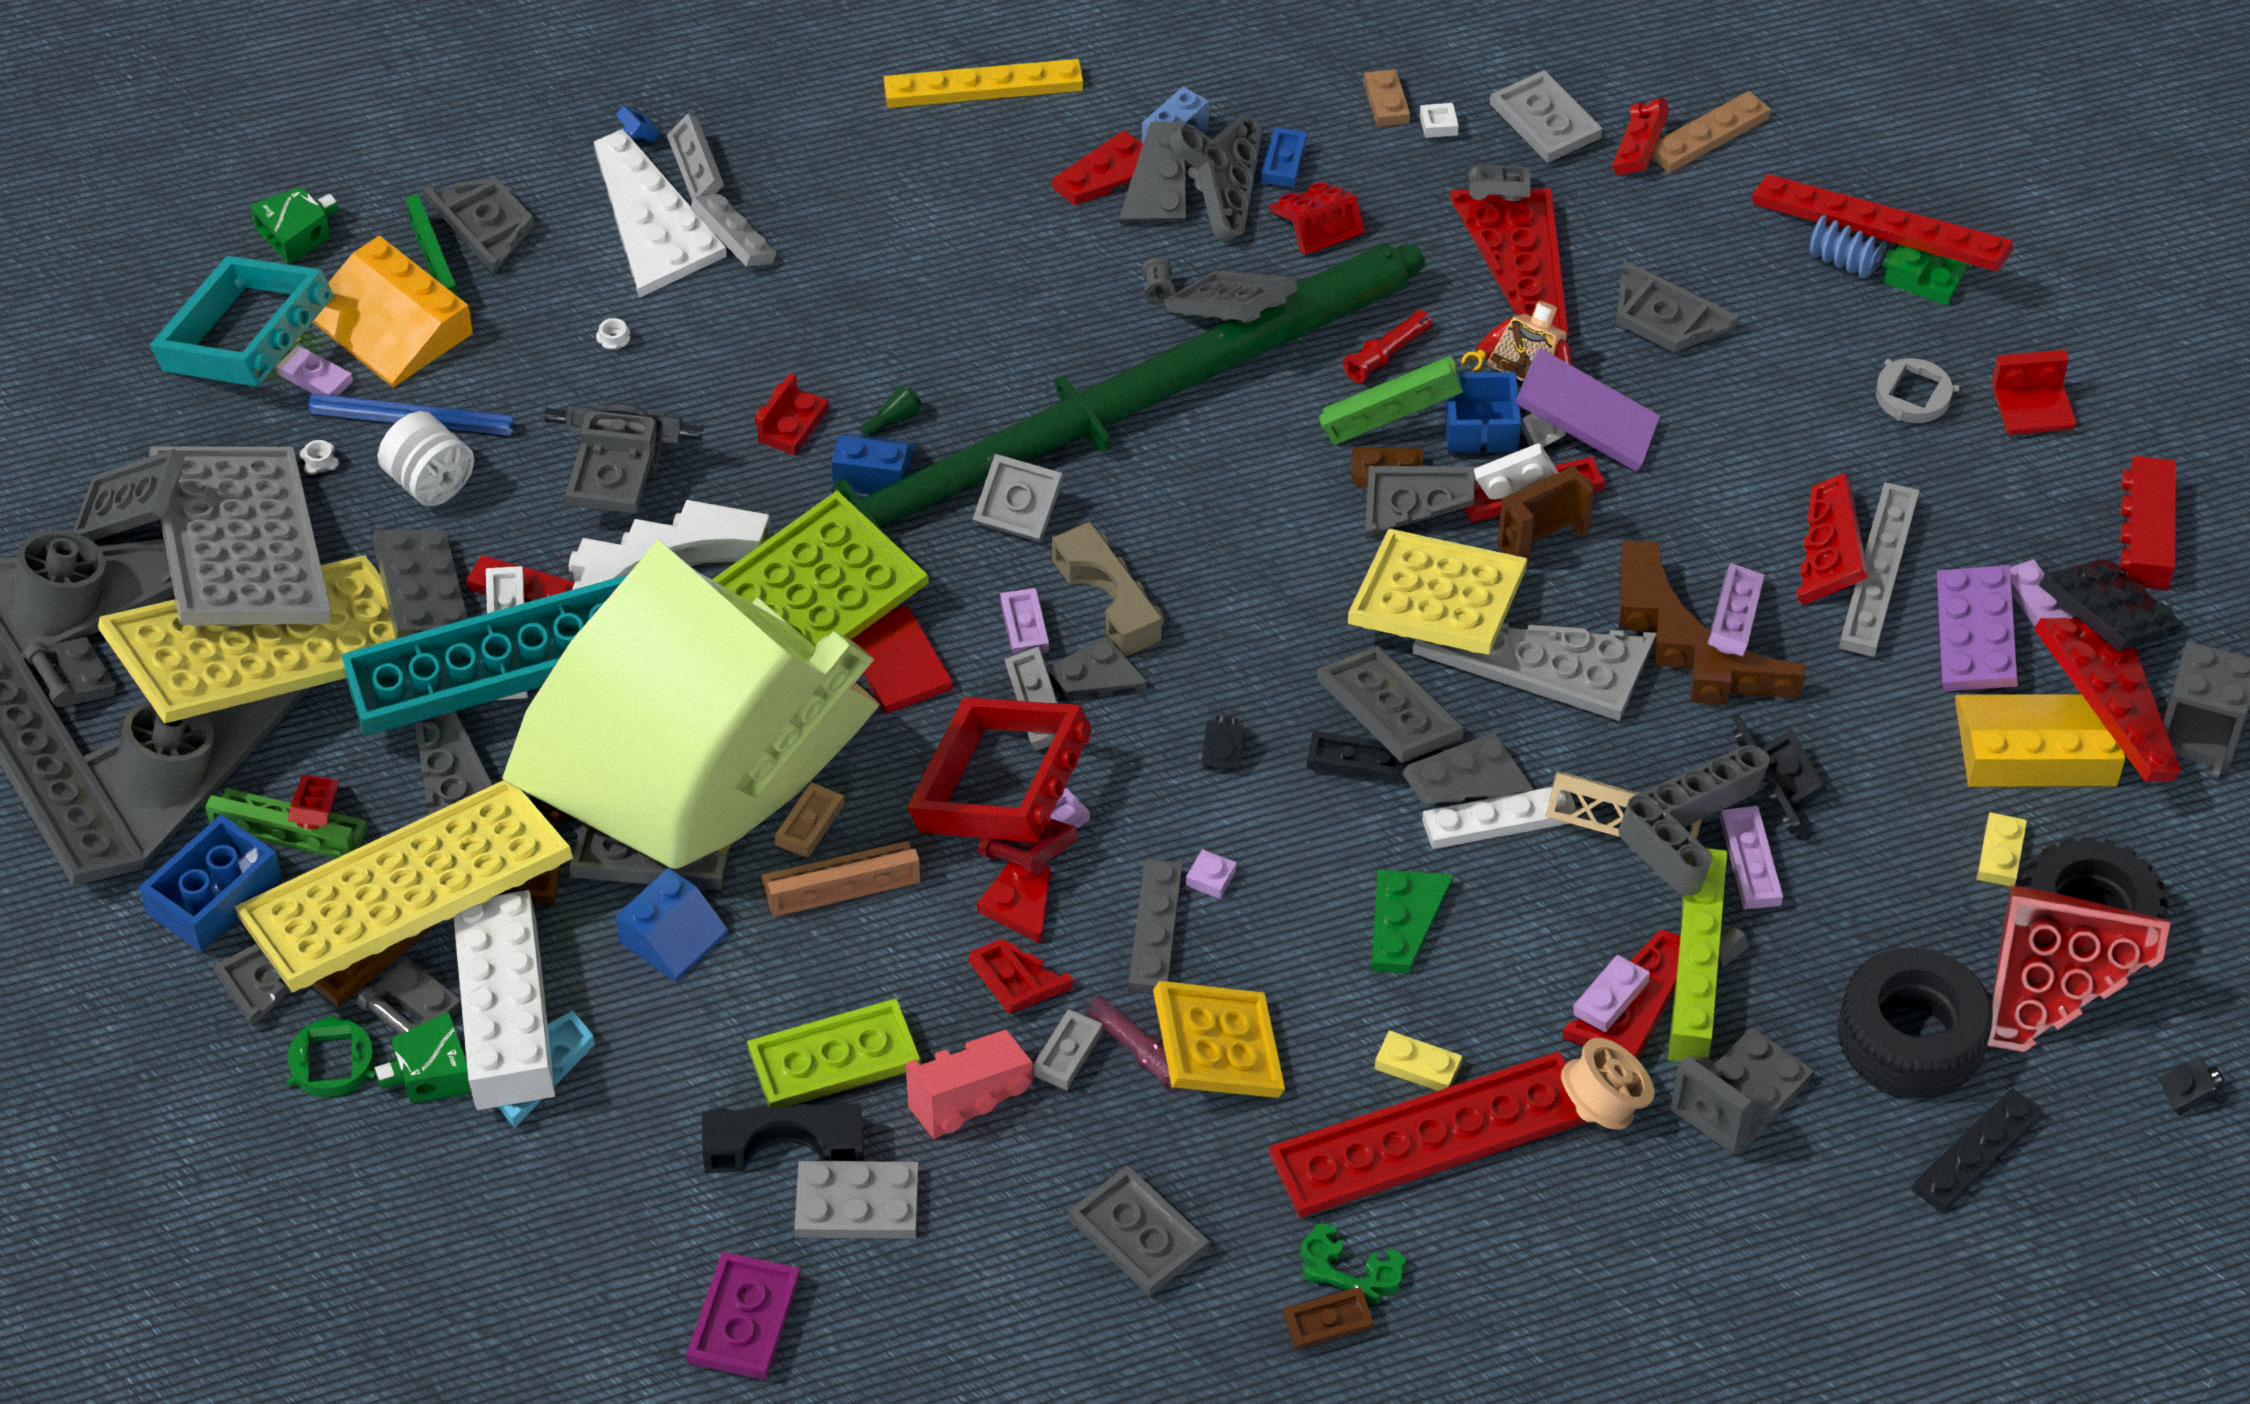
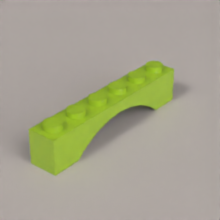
(1698, 965)

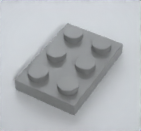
(1546, 116)
(856, 1199)

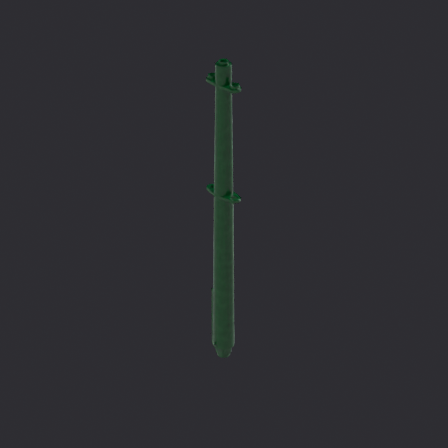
(1315, 304)

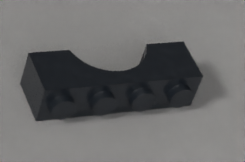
(735, 1136)

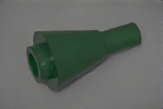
(899, 407)

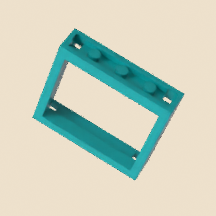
(177, 344)

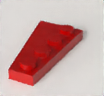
(1833, 542)
(1642, 1015)

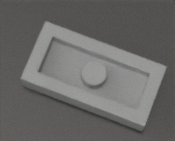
(1067, 1049)

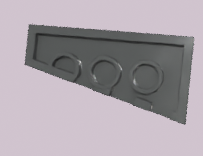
(448, 762)
(608, 859)

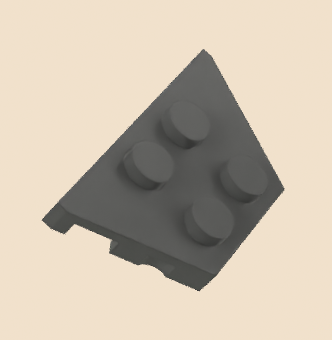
(483, 217)
(1666, 311)

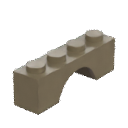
(1086, 559)

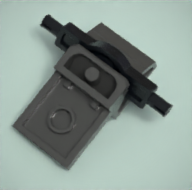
(617, 452)

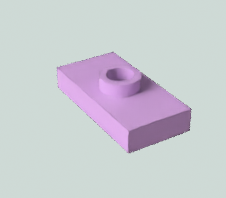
(313, 372)

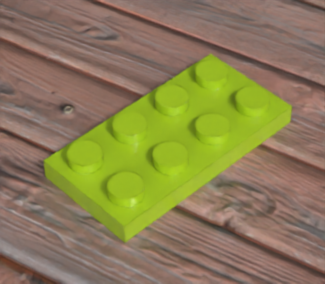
(832, 1054)

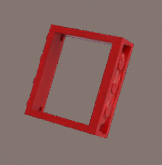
(931, 803)

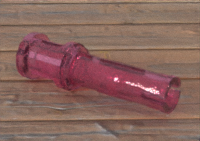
(1148, 1051)

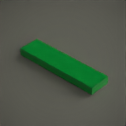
(429, 243)

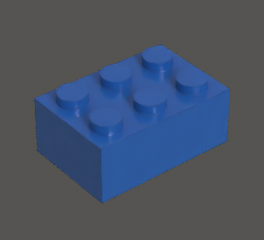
(206, 880)

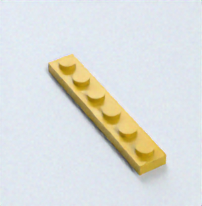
(983, 83)

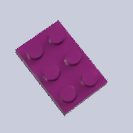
(743, 1315)

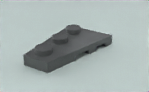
(1158, 180)
(1415, 493)
(1465, 771)
(252, 982)

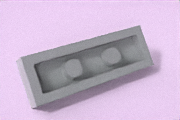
(695, 158)
(733, 230)
(1032, 684)

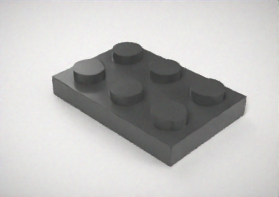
(1138, 1230)

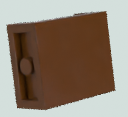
(1544, 509)

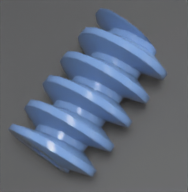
(1845, 249)

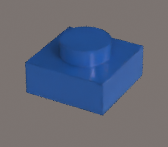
(637, 125)

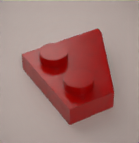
(1015, 976)

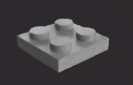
(1018, 498)

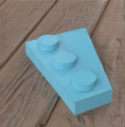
(568, 1045)

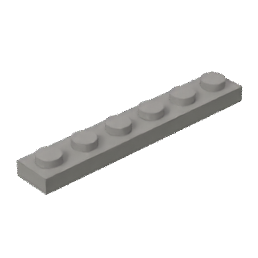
(1882, 561)

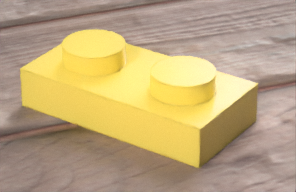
(2001, 849)
(1417, 1061)

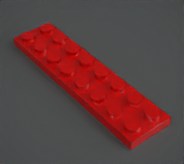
(1425, 1135)

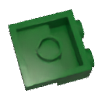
(1923, 273)

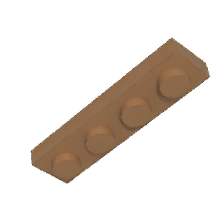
(1710, 131)

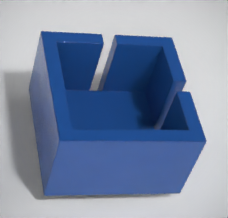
(1484, 414)

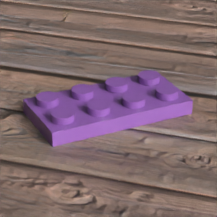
(1976, 628)

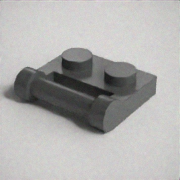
(1507, 181)
(79, 666)
(414, 992)

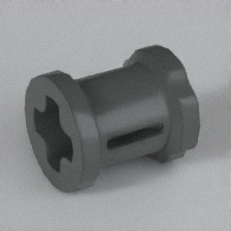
(1164, 272)

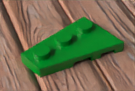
(1403, 916)

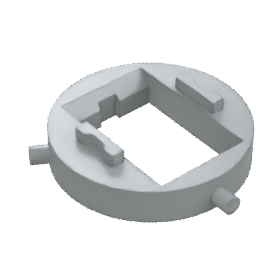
(1907, 411)

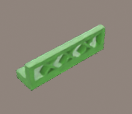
(1391, 400)
(269, 823)

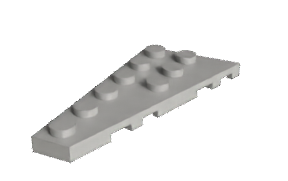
(1558, 663)

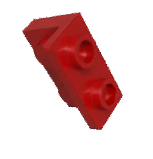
(789, 416)

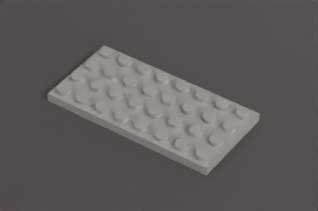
(242, 539)

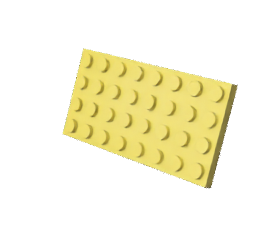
(223, 666)
(402, 884)

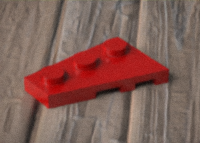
(1100, 170)

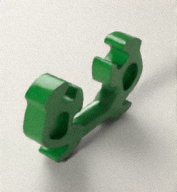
(1319, 1250)

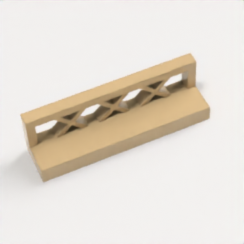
(1601, 793)

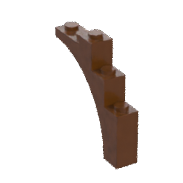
(1682, 641)

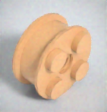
(1607, 1084)

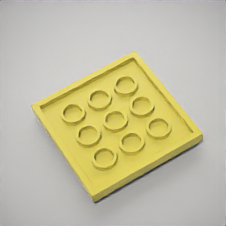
(1437, 591)

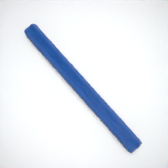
(393, 411)

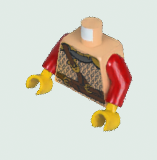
(1517, 339)

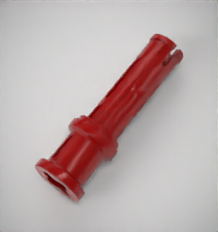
(1378, 352)

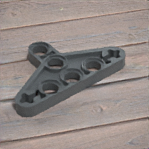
(1218, 179)

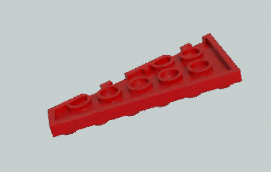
(1518, 247)
(2115, 691)

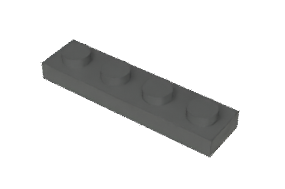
(1155, 925)

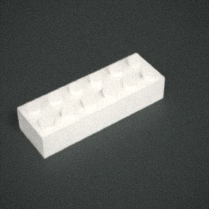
(503, 1002)

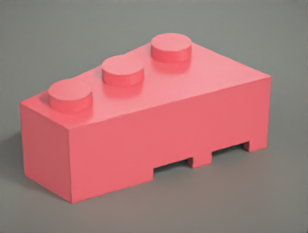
(967, 1082)

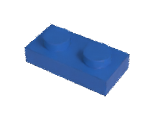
(1284, 157)

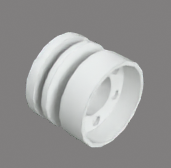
(425, 458)

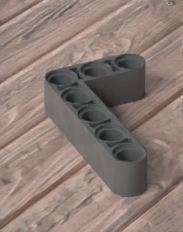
(1657, 817)

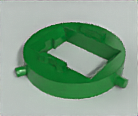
(329, 1030)

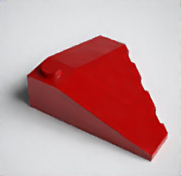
(2062, 956)

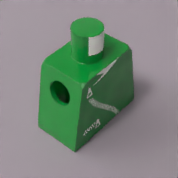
(294, 222)
(427, 1062)

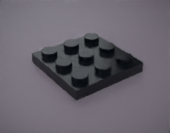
(2111, 604)

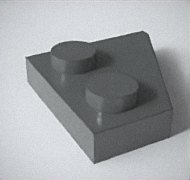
(1095, 672)

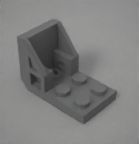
(1740, 1091)

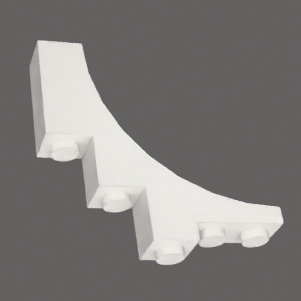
(698, 537)

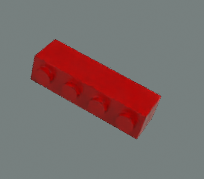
(2149, 521)

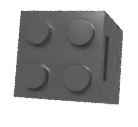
(2208, 705)

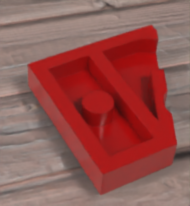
(1018, 900)

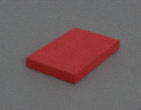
(903, 662)

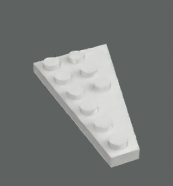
(653, 219)

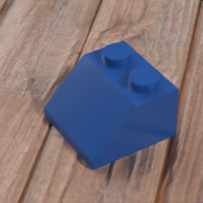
(871, 461)
(670, 925)

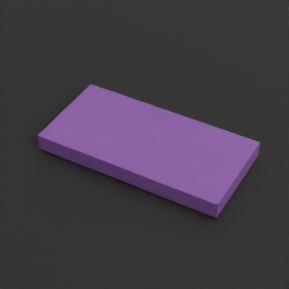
(1587, 409)

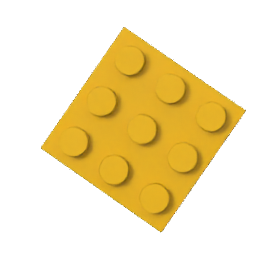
(1218, 1039)

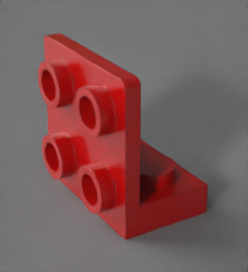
(1321, 216)
(2033, 392)

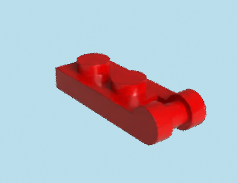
(1641, 136)

